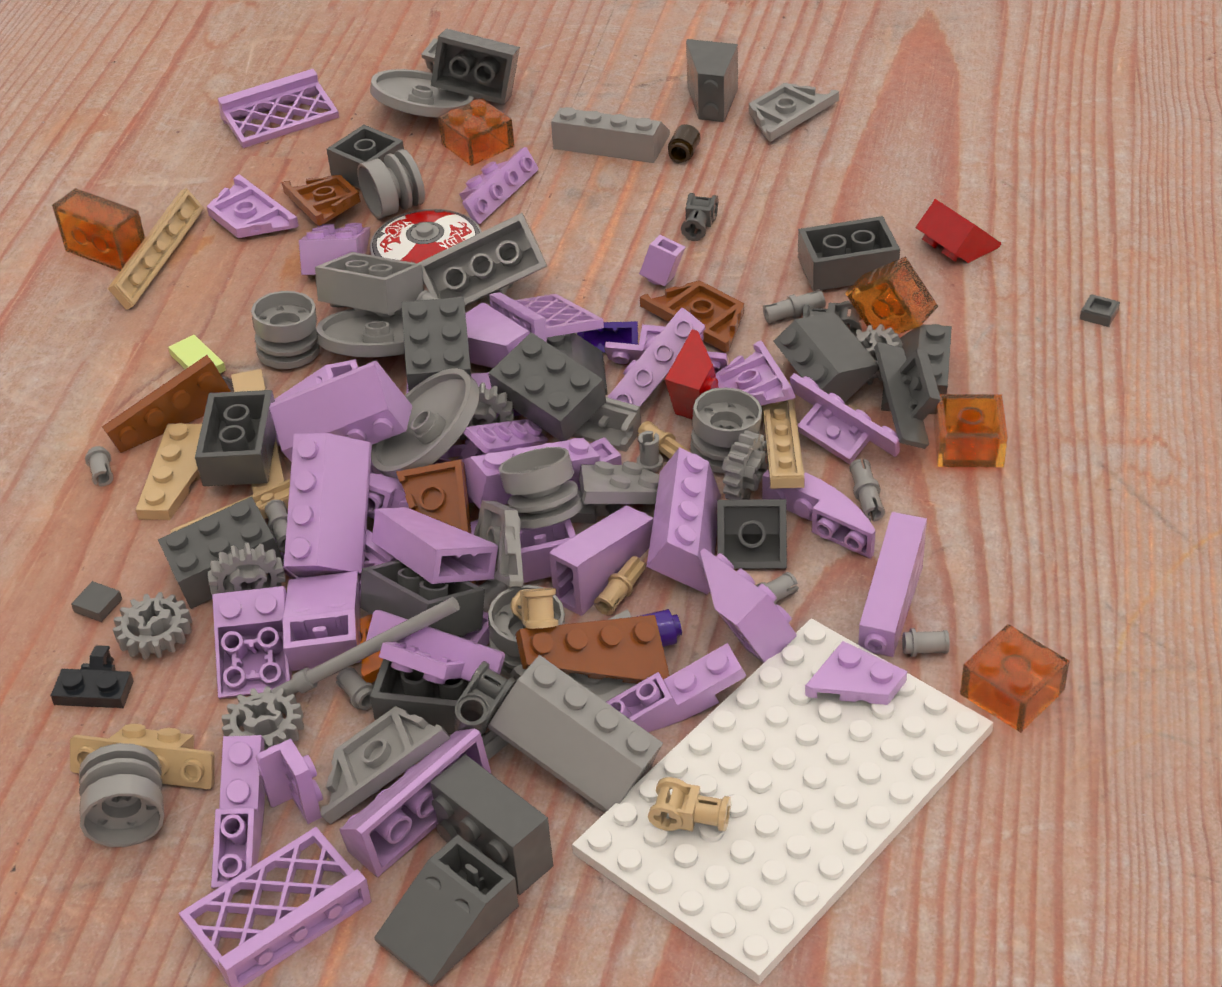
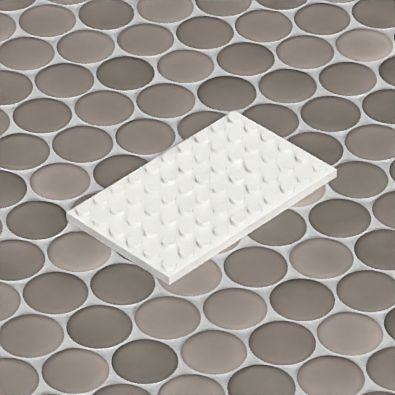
(811, 803)

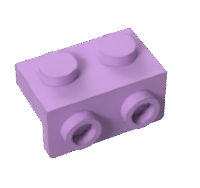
(288, 777)

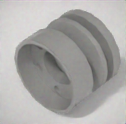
(391, 183)
(285, 329)
(719, 420)
(541, 486)
(505, 624)
(120, 795)

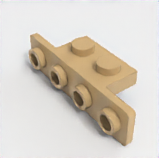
(176, 753)

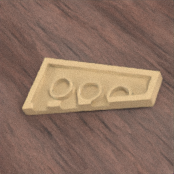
(170, 473)

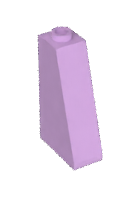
(491, 335)
(433, 547)
(587, 560)
(893, 584)

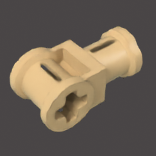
(536, 607)
(687, 807)

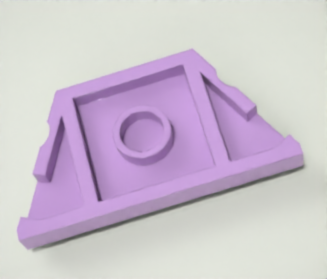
(249, 211)
(757, 376)

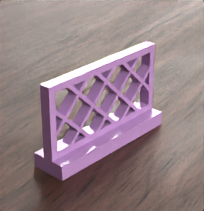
(275, 97)
(546, 314)
(292, 925)

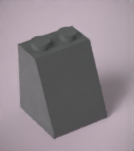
(712, 77)

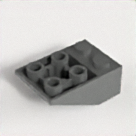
(448, 910)

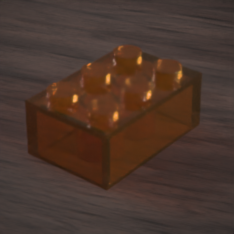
(98, 228)

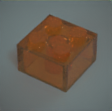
(476, 131)
(892, 297)
(970, 430)
(1014, 677)

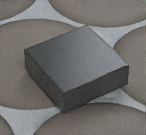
(1099, 310)
(96, 601)

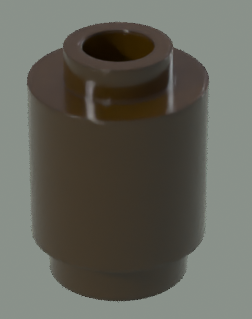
(683, 143)

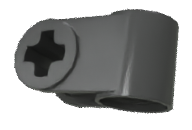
(484, 695)

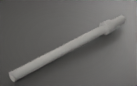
(307, 678)

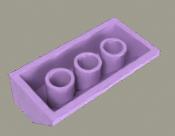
(352, 405)
(484, 477)
(327, 505)
(684, 520)
(405, 810)

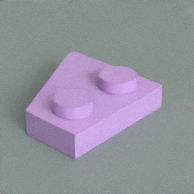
(857, 677)

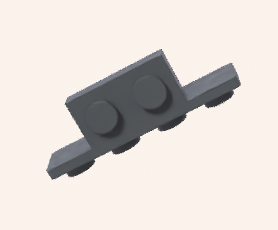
(909, 391)

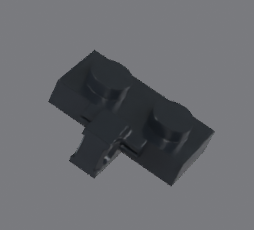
(93, 684)

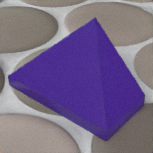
(612, 332)

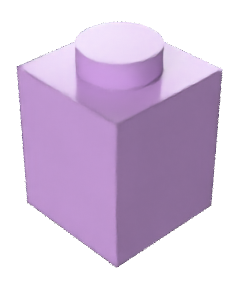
(662, 260)

